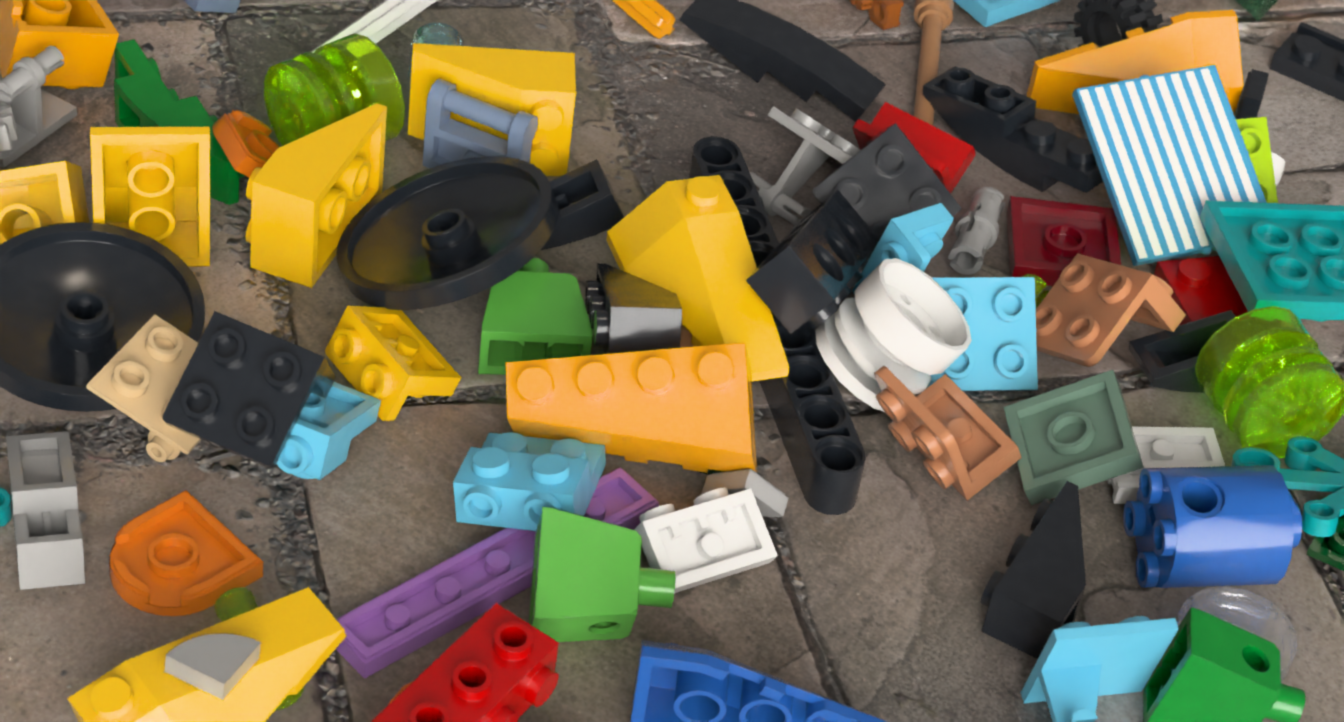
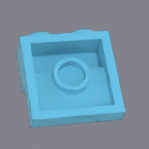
(325, 431)
(520, 474)

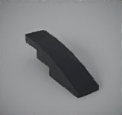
(799, 60)

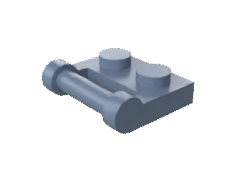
(452, 141)

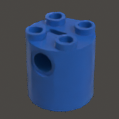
(1212, 526)

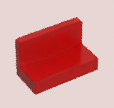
(941, 151)

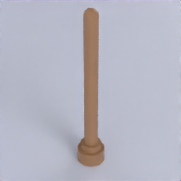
(932, 18)

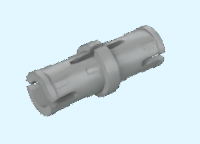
(976, 230)

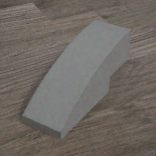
(45, 510)

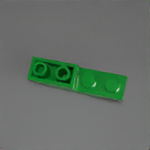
(146, 102)

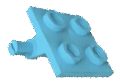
(1001, 331)
(1095, 662)

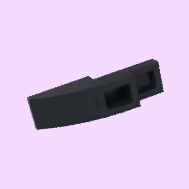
(1007, 133)

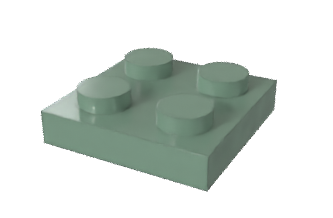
(1073, 436)

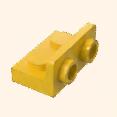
(388, 358)

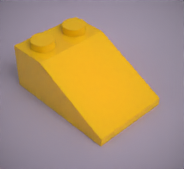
(507, 78)
(155, 185)
(312, 194)

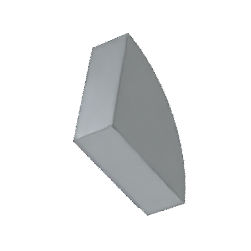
(769, 498)
(213, 661)

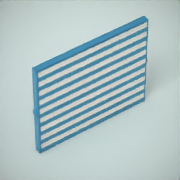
(1163, 153)

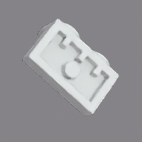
(707, 540)

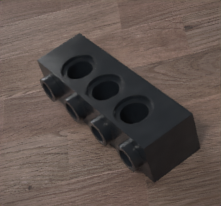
(815, 264)

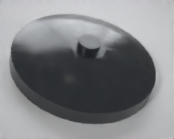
(447, 233)
(77, 299)

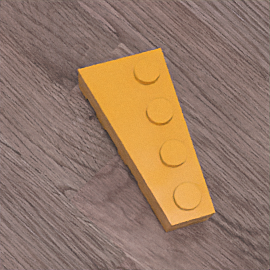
(73, 26)

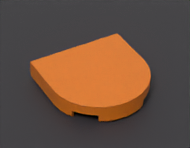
(244, 141)
(179, 559)

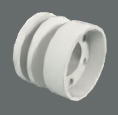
(896, 323)

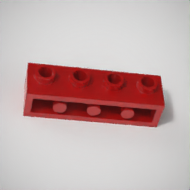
(483, 676)

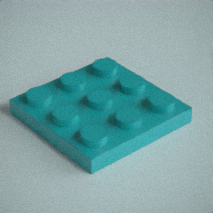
(1282, 254)

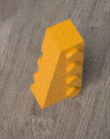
(643, 404)

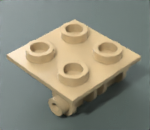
(143, 381)

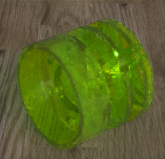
(331, 85)
(1270, 380)

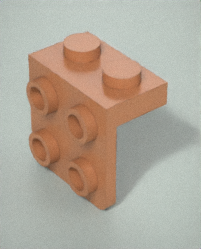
(1094, 305)
(949, 431)

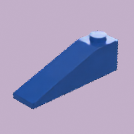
(704, 686)

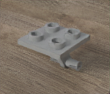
(34, 109)
(815, 149)

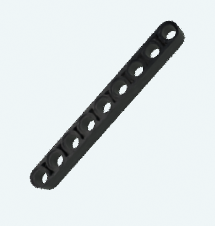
(808, 400)

